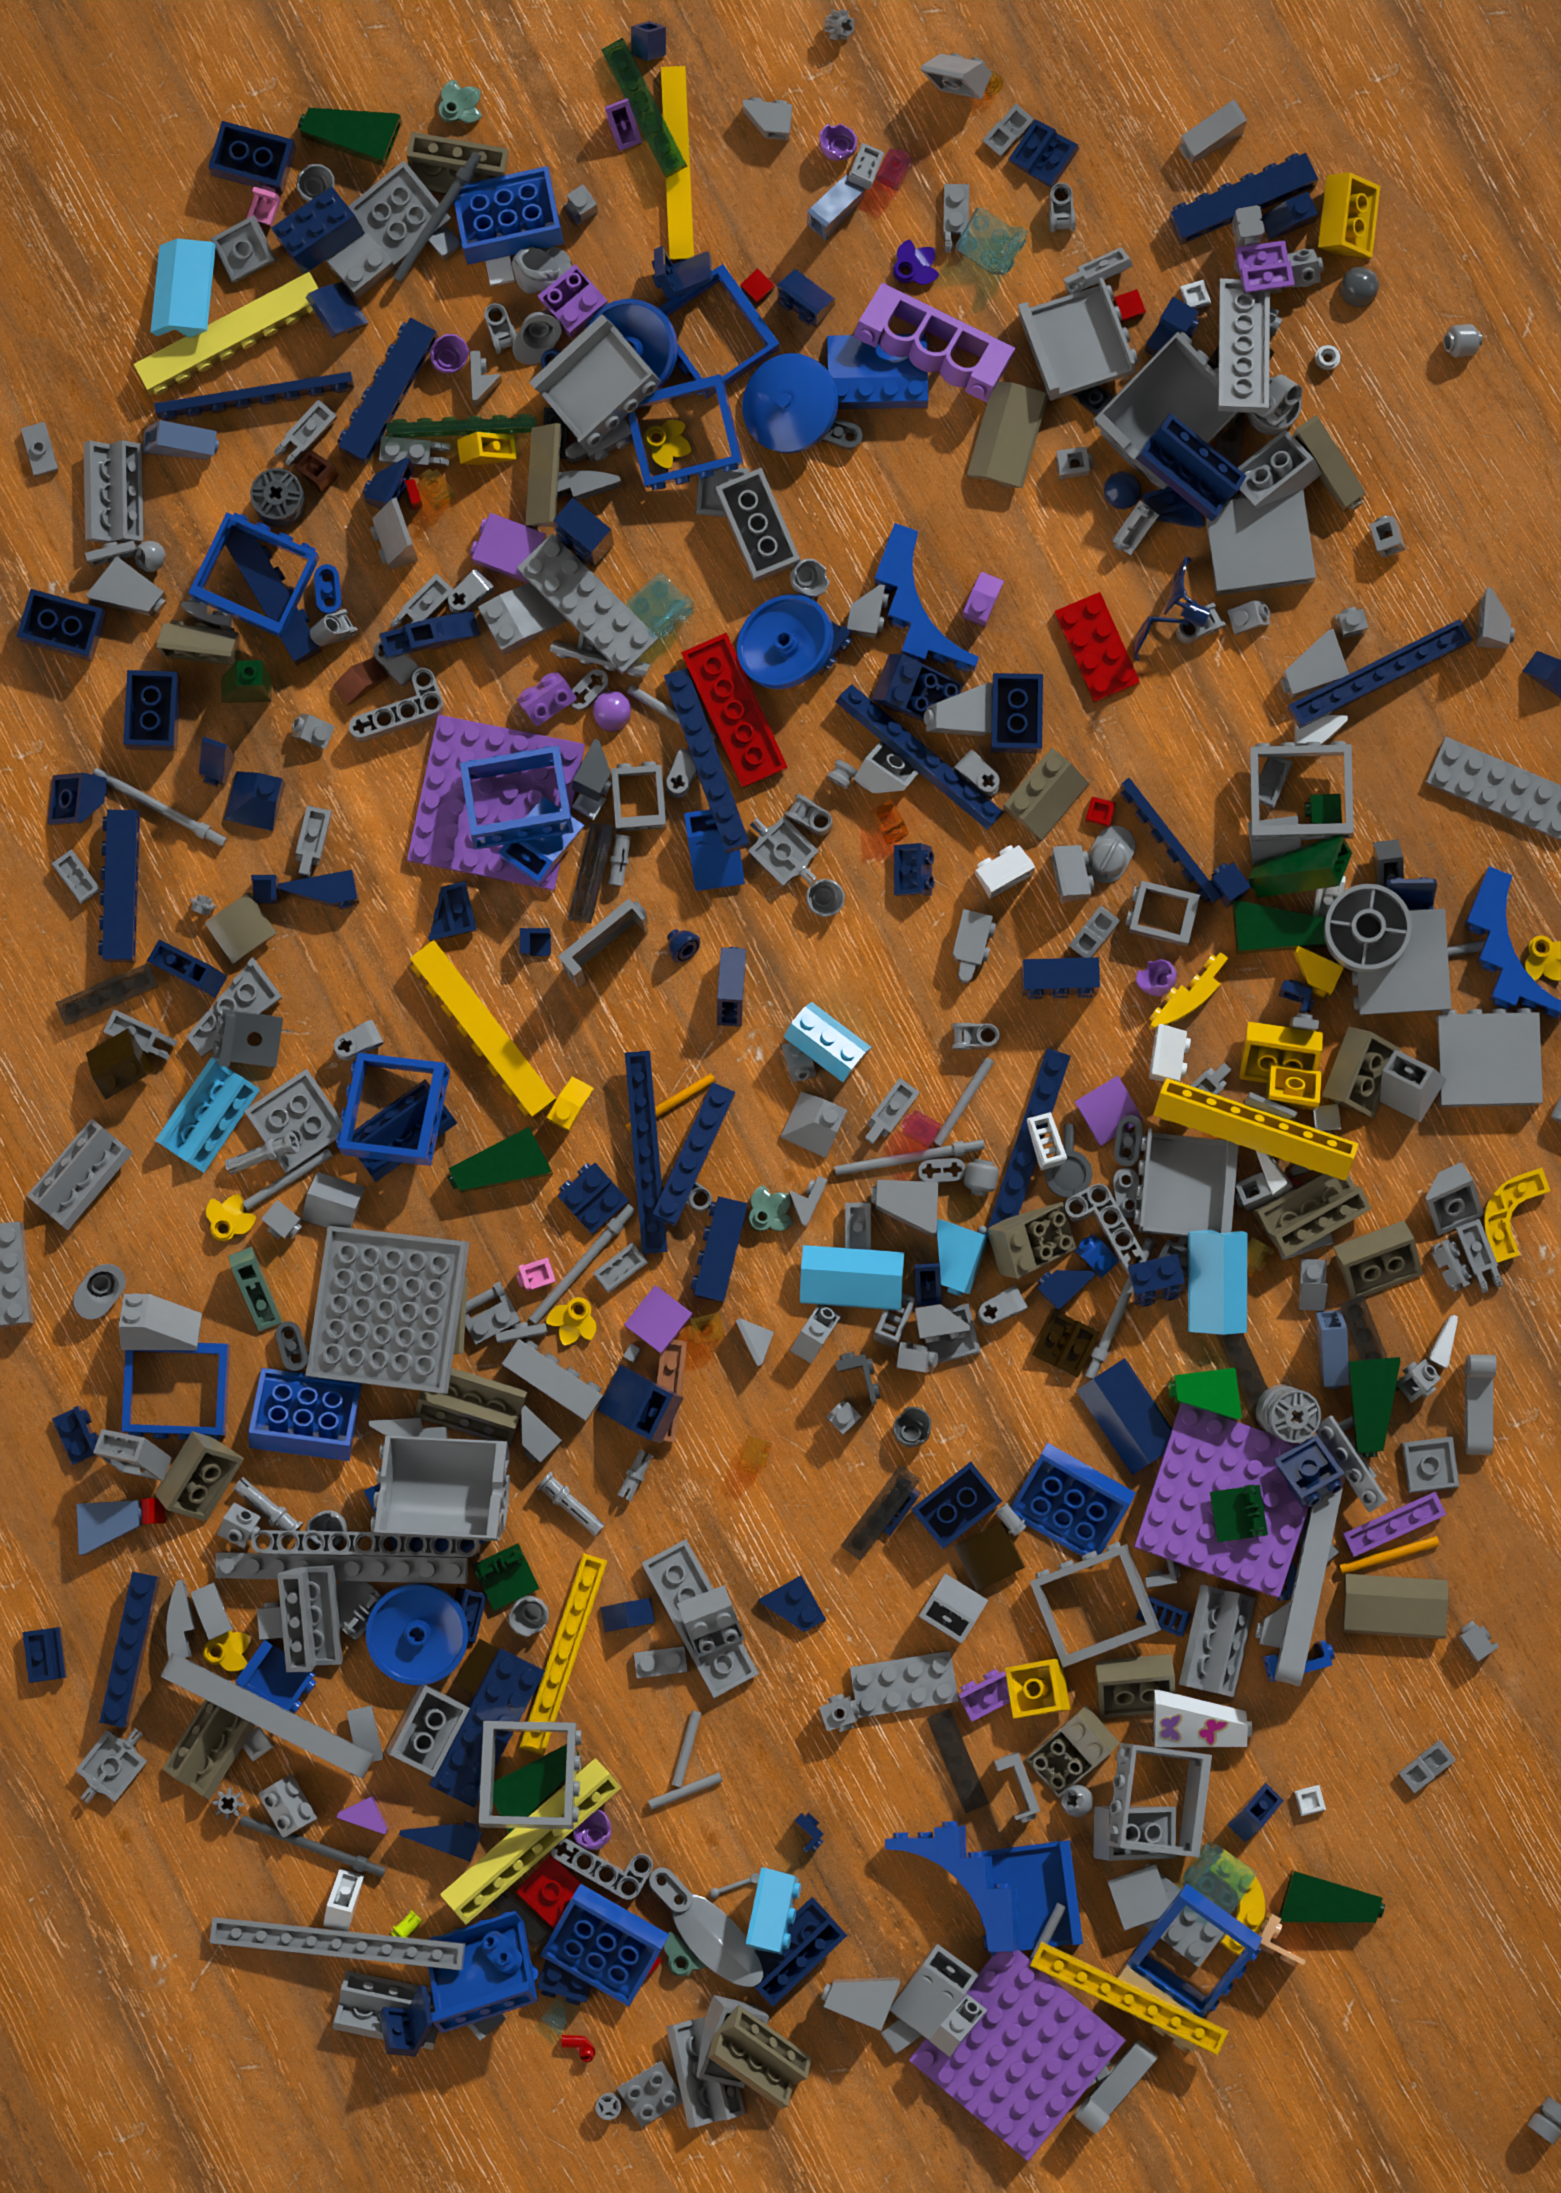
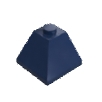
(388, 483)
(75, 797)
(255, 800)

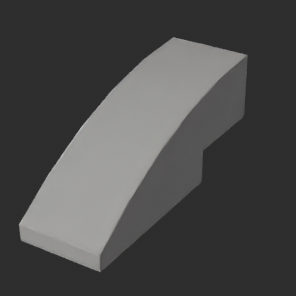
(586, 483)
(408, 1428)
(179, 1621)

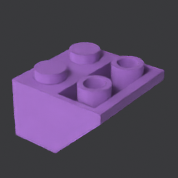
(572, 301)

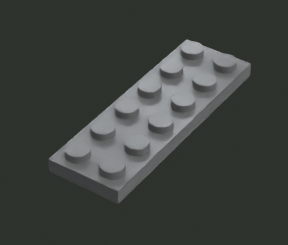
(1243, 348)
(587, 603)
(1498, 787)
(680, 1577)

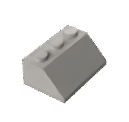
(427, 1729)

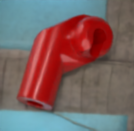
(581, 2044)

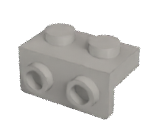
(287, 1805)

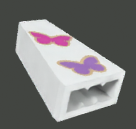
(1197, 1723)

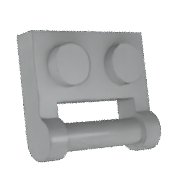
(492, 1320)

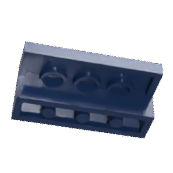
(1190, 467)
(398, 1127)
(1127, 1415)
(812, 1939)

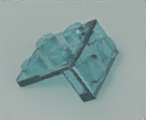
(991, 242)
(660, 605)
(1219, 1877)

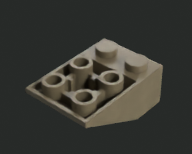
(1031, 1240)
(1072, 1751)

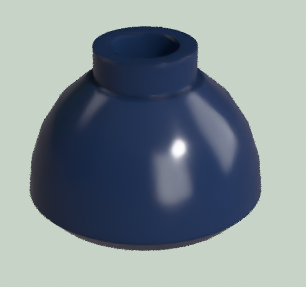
(682, 945)

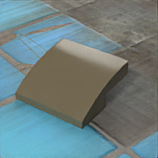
(240, 928)

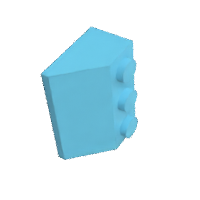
(826, 1041)
(773, 1911)

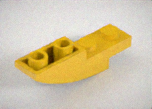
(1182, 1001)

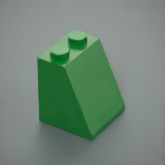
(1209, 1391)

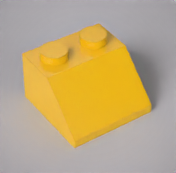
(1294, 1087)
(1037, 1688)

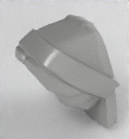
(539, 267)

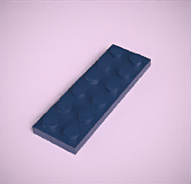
(499, 1697)

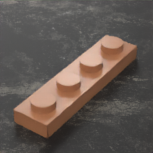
(671, 1377)

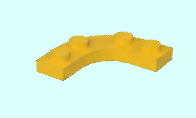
(1500, 1209)
(1249, 1912)

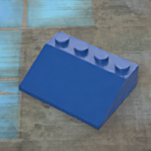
(508, 215)
(872, 378)
(304, 1415)
(1071, 1502)
(604, 1945)

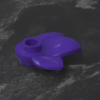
(917, 261)

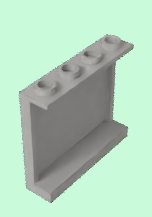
(1078, 341)
(596, 382)
(1260, 545)
(600, 937)
(1417, 979)
(1490, 1058)
(1185, 1184)

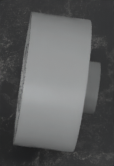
(1363, 953)

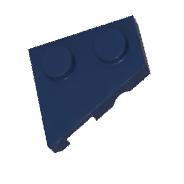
(1173, 508)
(453, 913)
(795, 1604)

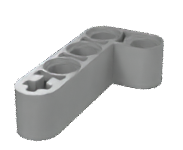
(395, 710)
(1112, 1231)
(1479, 1377)
(598, 1863)
(1113, 2088)

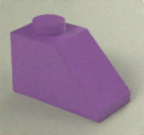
(982, 599)

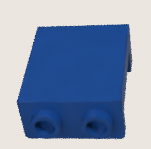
(1326, 1654)
(268, 1678)

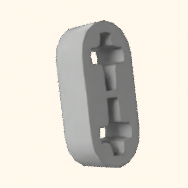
(592, 694)
(942, 1164)

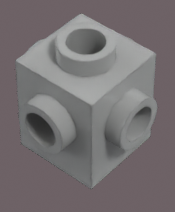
(1305, 267)
(1418, 1380)
(239, 1525)
(833, 1720)

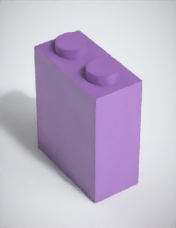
(505, 545)

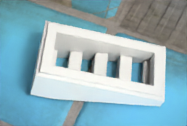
(1038, 1143)
(1275, 1177)
(1442, 1347)

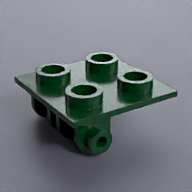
(1238, 1513)
(506, 1576)

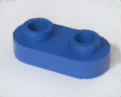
(327, 590)
(498, 1948)

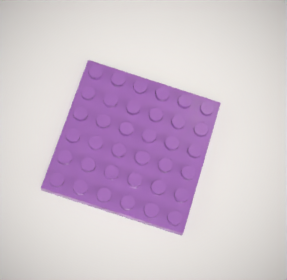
(442, 825)
(1216, 1455)
(1024, 2055)

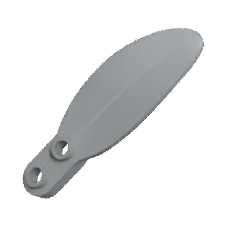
(709, 1932)

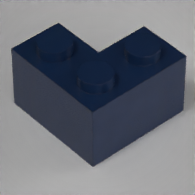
(1175, 318)

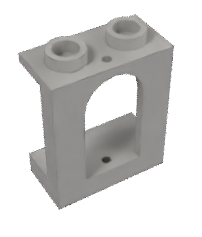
(1015, 1760)

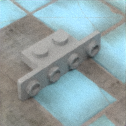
(589, 655)
(1355, 1467)

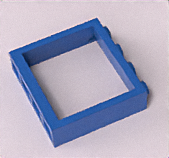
(771, 344)
(703, 470)
(263, 533)
(524, 828)
(432, 1116)
(163, 1431)
(1172, 1984)

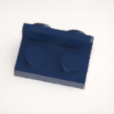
(913, 869)
(76, 1434)
(559, 1981)

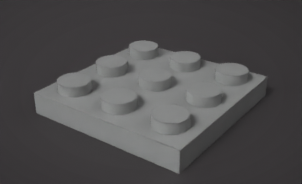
(396, 211)
(297, 1108)

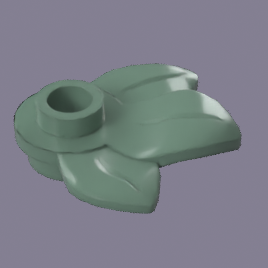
(461, 100)
(772, 1207)
(677, 1948)

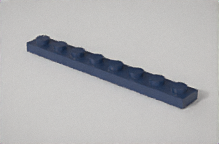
(245, 397)
(1379, 673)
(919, 756)
(706, 761)
(645, 1149)
(1023, 1155)

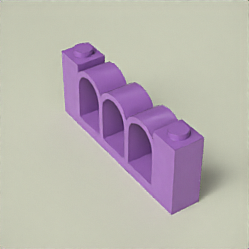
(978, 380)

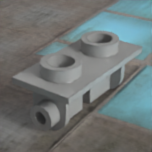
(1135, 528)
(1457, 1271)

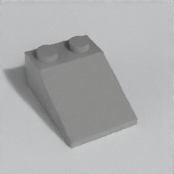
(360, 265)
(1278, 470)
(393, 535)
(519, 617)
(157, 1324)
(1144, 1824)
(717, 2013)

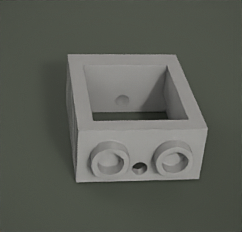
(638, 822)
(1188, 919)
(132, 1454)

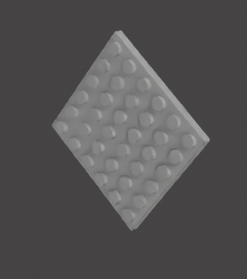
(387, 1309)

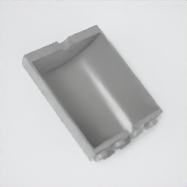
(1171, 382)
(442, 1488)

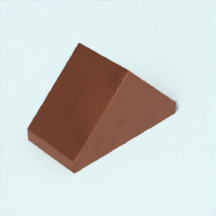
(317, 470)
(360, 680)

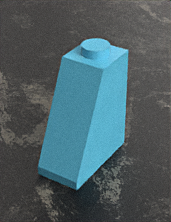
(959, 1256)

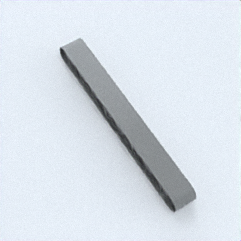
(353, 1547)
(1307, 1589)
(267, 1715)

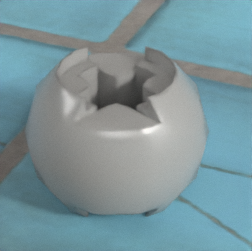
(150, 556)
(1077, 1806)

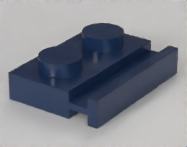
(44, 1654)

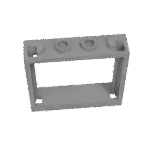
(1301, 831)
(1088, 1560)
(572, 1787)
(1193, 1806)

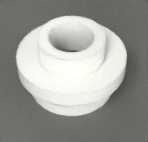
(1327, 350)

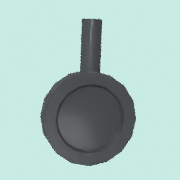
(1074, 1174)

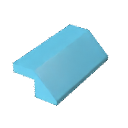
(183, 287)
(207, 1115)
(851, 1277)
(1217, 1282)

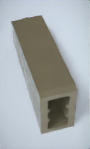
(1336, 472)

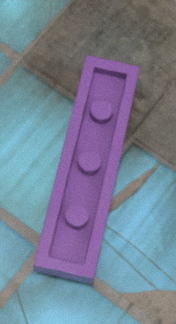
(1394, 1524)

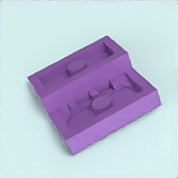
(1264, 266)
(1105, 1108)
(658, 1319)

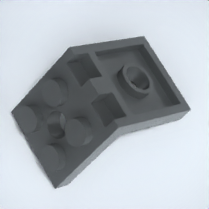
(233, 1033)

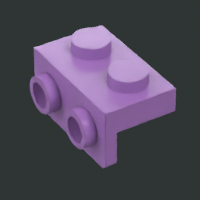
(546, 698)
(985, 1696)

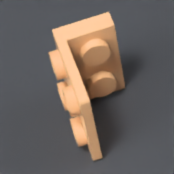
(1272, 1928)

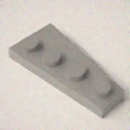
(248, 992)

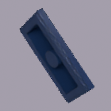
(472, 1605)

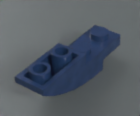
(429, 633)

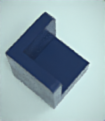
(648, 40)
(265, 889)
(535, 942)

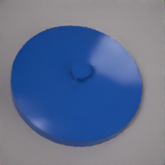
(646, 331)
(790, 403)
(785, 641)
(417, 1633)

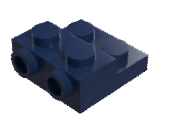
(592, 1197)
(1310, 1471)

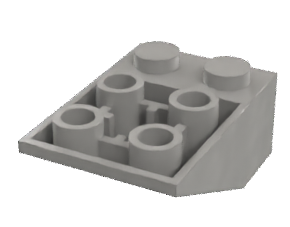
(933, 1991)

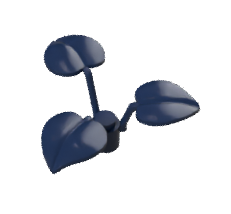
(1190, 610)

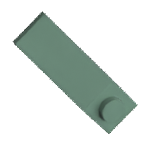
(254, 1288)

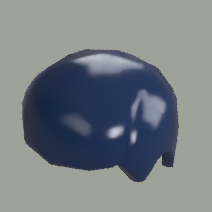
(1122, 490)

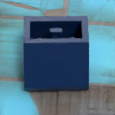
(804, 298)

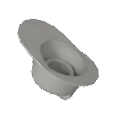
(535, 337)
(1110, 854)
(99, 1291)

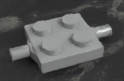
(783, 851)
(111, 1765)

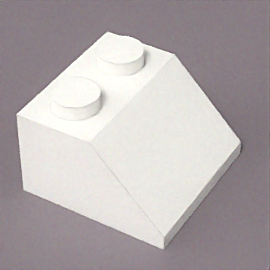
(1004, 871)
(1168, 1054)

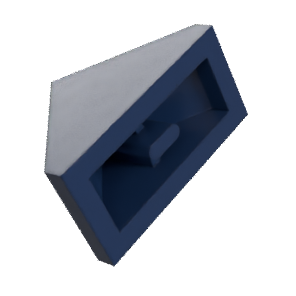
(1545, 671)
(928, 1284)
(627, 1614)

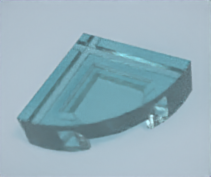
(555, 2016)

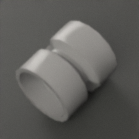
(1548, 2121)

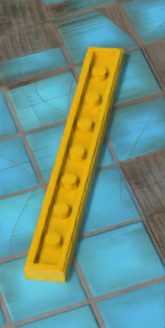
(679, 184)
(564, 1650)
(1129, 1998)

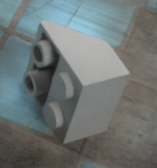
(1409, 1085)
(953, 1608)
(711, 1621)

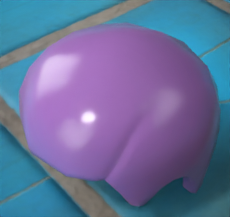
(837, 142)
(449, 353)
(611, 711)
(1157, 978)
(594, 1831)

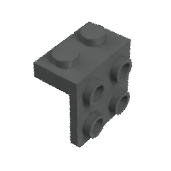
(850, 1361)

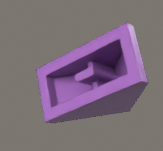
(622, 124)
(366, 1815)

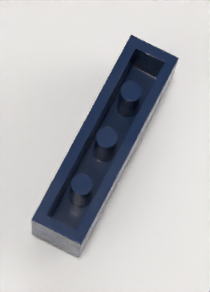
(720, 1249)

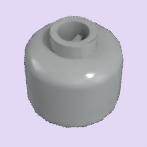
(1462, 340)
(981, 1176)

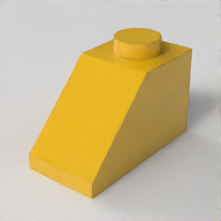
(486, 448)
(1317, 972)
(570, 1104)

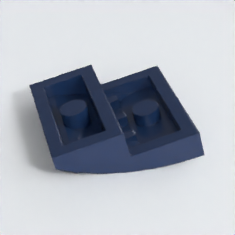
(1043, 153)
(336, 309)

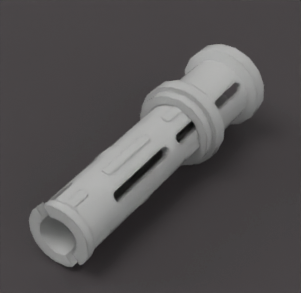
(271, 1150)
(561, 1496)
(277, 1515)

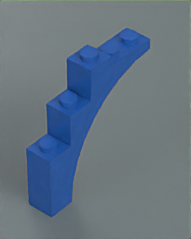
(906, 609)
(1489, 917)
(996, 1904)

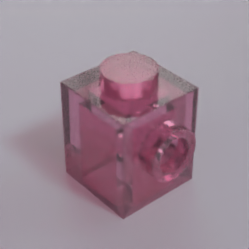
(894, 168)
(920, 1128)

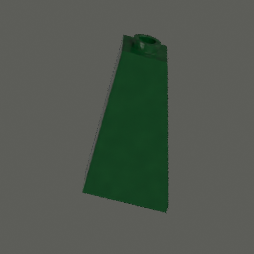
(353, 132)
(246, 683)
(1302, 869)
(1274, 929)
(503, 1163)
(1372, 1396)
(529, 1786)
(1324, 1901)

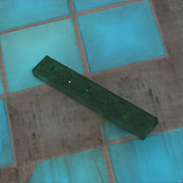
(644, 108)
(452, 427)

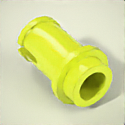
(407, 1925)

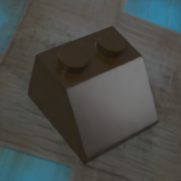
(118, 1063)

